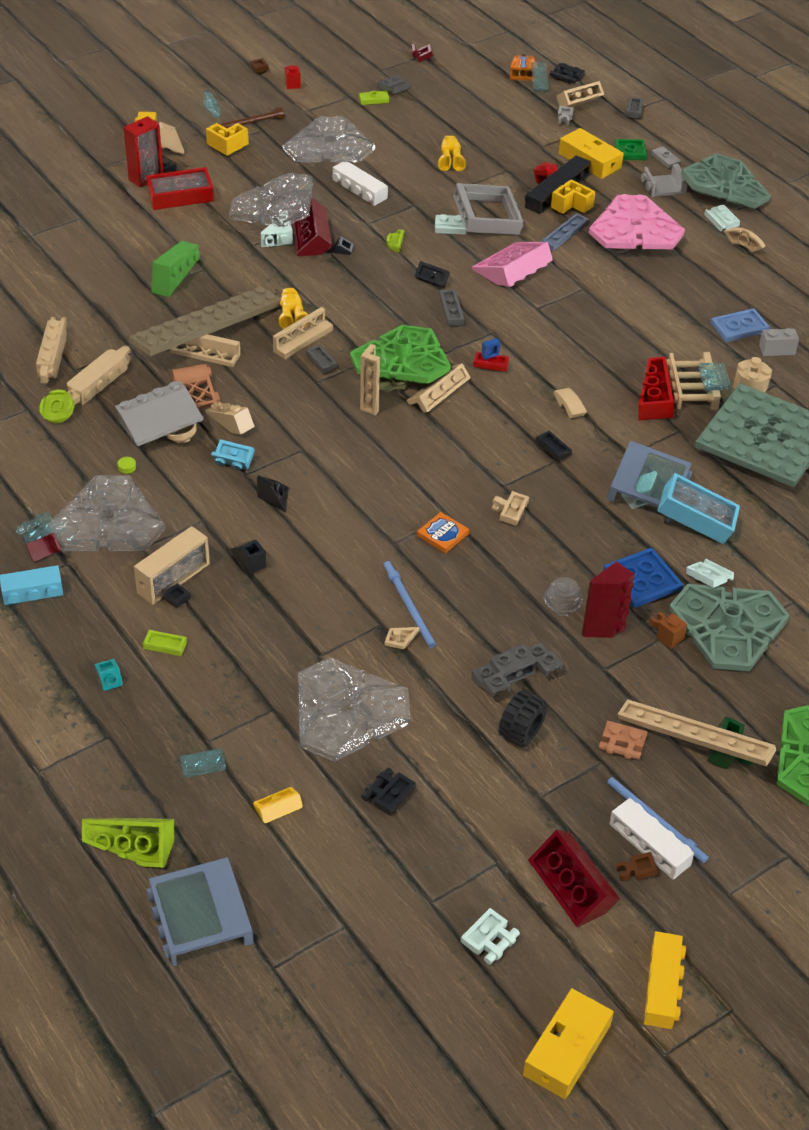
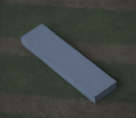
(565, 231)

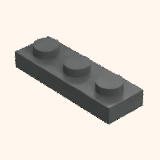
(451, 307)

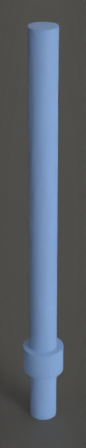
(395, 579)
(701, 856)

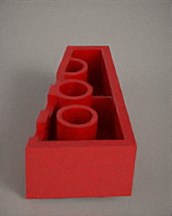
(656, 395)

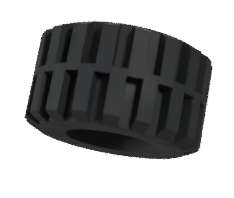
(522, 718)

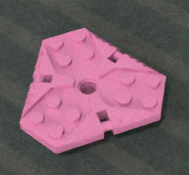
(633, 222)

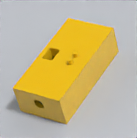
(603, 157)
(568, 1043)

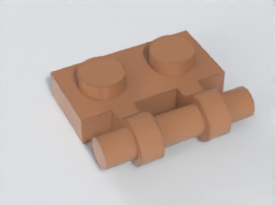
(620, 735)

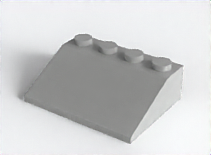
(158, 413)

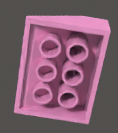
(514, 262)

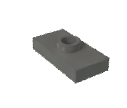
(634, 107)
(321, 358)

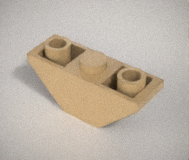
(170, 138)

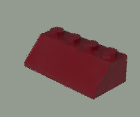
(312, 232)
(608, 602)
(573, 878)

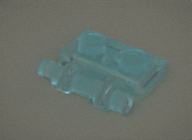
(39, 532)

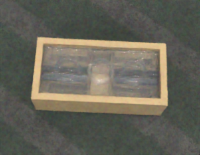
(171, 564)

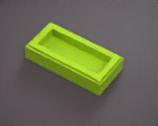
(165, 642)

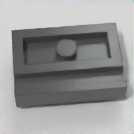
(393, 84)

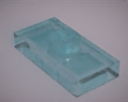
(211, 104)

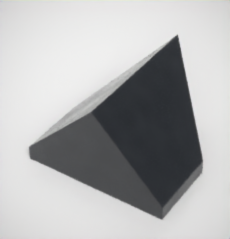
(272, 492)

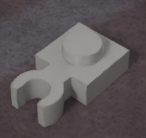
(565, 114)

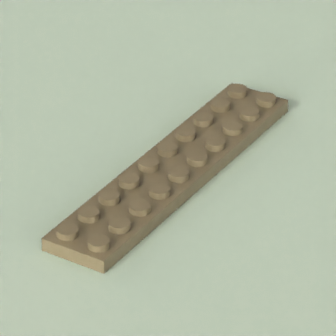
(204, 321)

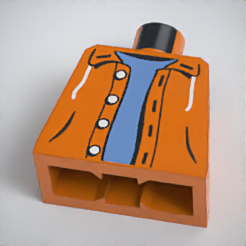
(521, 67)

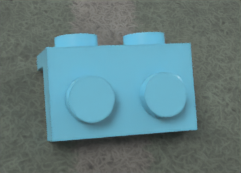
(233, 454)

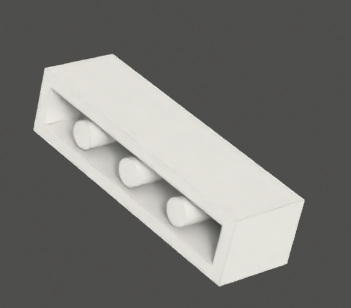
(360, 183)
(650, 836)

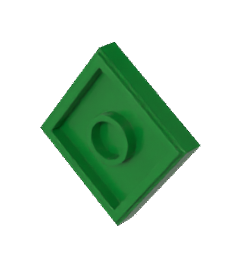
(632, 148)

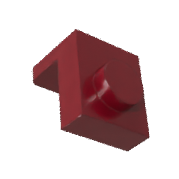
(423, 53)

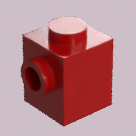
(292, 77)

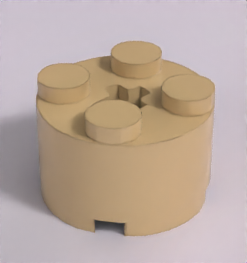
(753, 374)

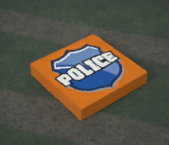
(443, 532)

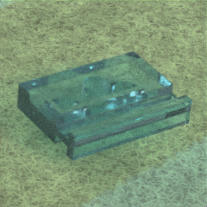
(714, 376)

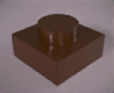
(259, 65)

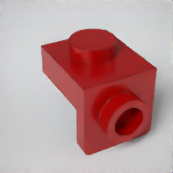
(544, 170)

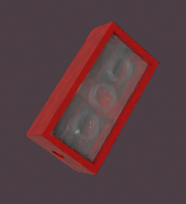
(143, 150)
(180, 188)

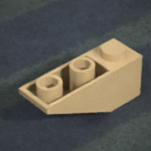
(232, 417)

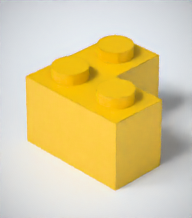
(227, 139)
(572, 195)

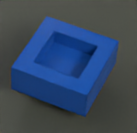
(490, 348)

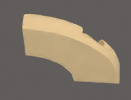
(745, 238)

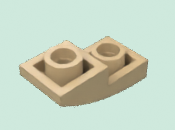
(571, 402)

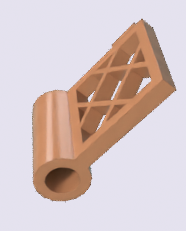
(192, 378)

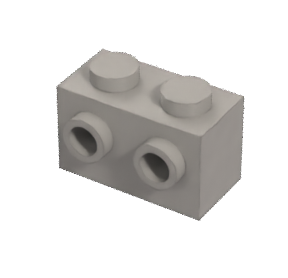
(778, 342)

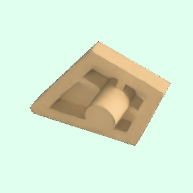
(401, 637)

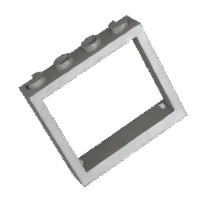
(503, 194)

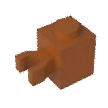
(670, 629)

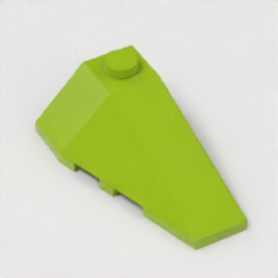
(137, 839)

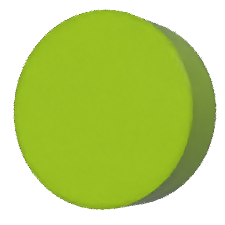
(126, 465)

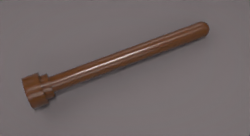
(278, 114)

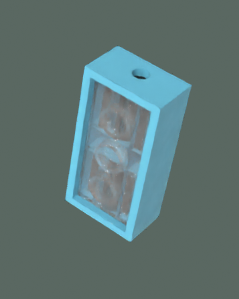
(699, 508)

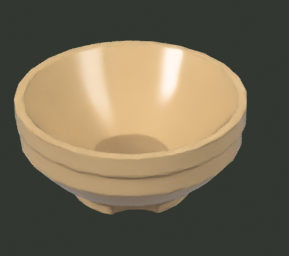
(183, 435)

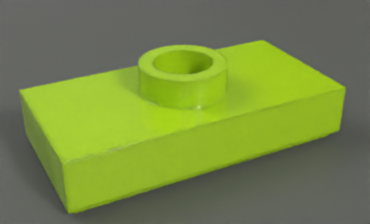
(374, 97)

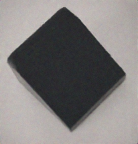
(343, 246)

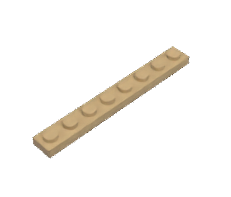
(697, 732)

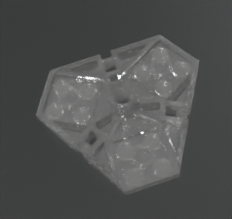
(329, 139)
(275, 203)
(108, 515)
(339, 708)

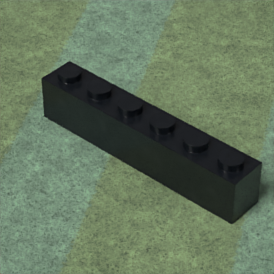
(541, 196)

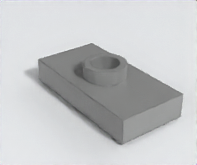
(665, 157)

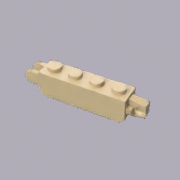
(51, 349)
(98, 374)

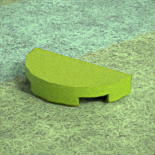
(395, 240)

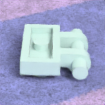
(484, 931)

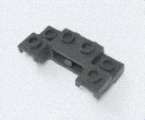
(514, 666)

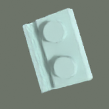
(722, 217)
(449, 224)
(709, 573)

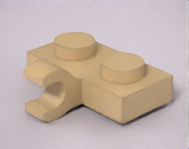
(512, 508)

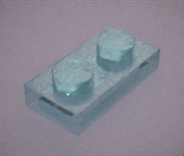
(539, 76)
(202, 762)

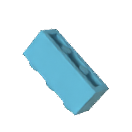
(31, 585)

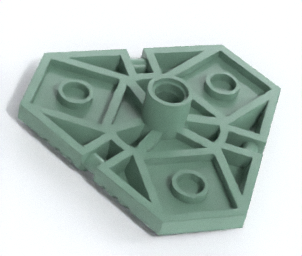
(726, 179)
(730, 626)

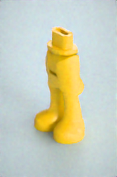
(449, 147)
(290, 304)

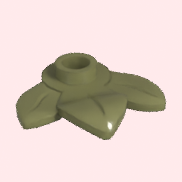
(391, 384)

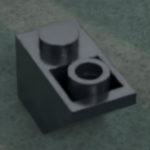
(250, 555)

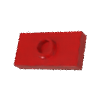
(497, 363)

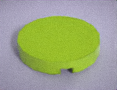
(57, 406)

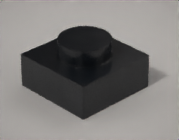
(176, 595)

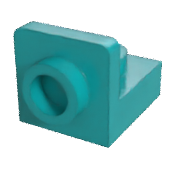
(109, 674)

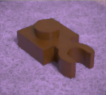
(640, 866)

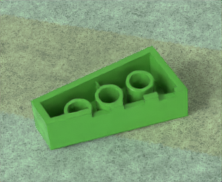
(173, 267)

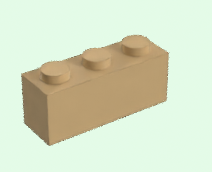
(580, 94)

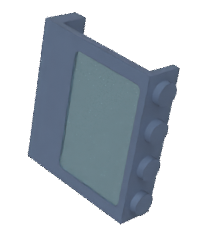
(645, 474)
(198, 908)

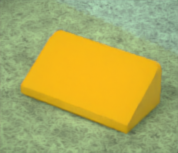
(278, 804)

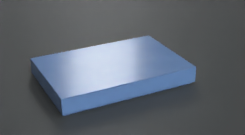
(739, 325)

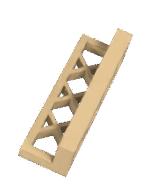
(302, 336)
(211, 344)
(369, 381)
(440, 388)

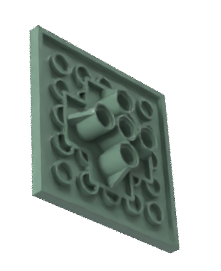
(760, 435)

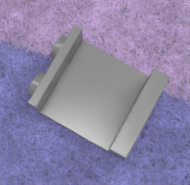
(665, 184)

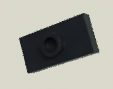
(553, 445)

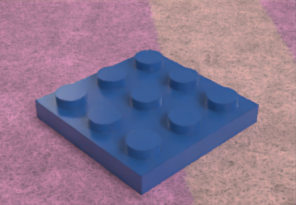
(651, 578)

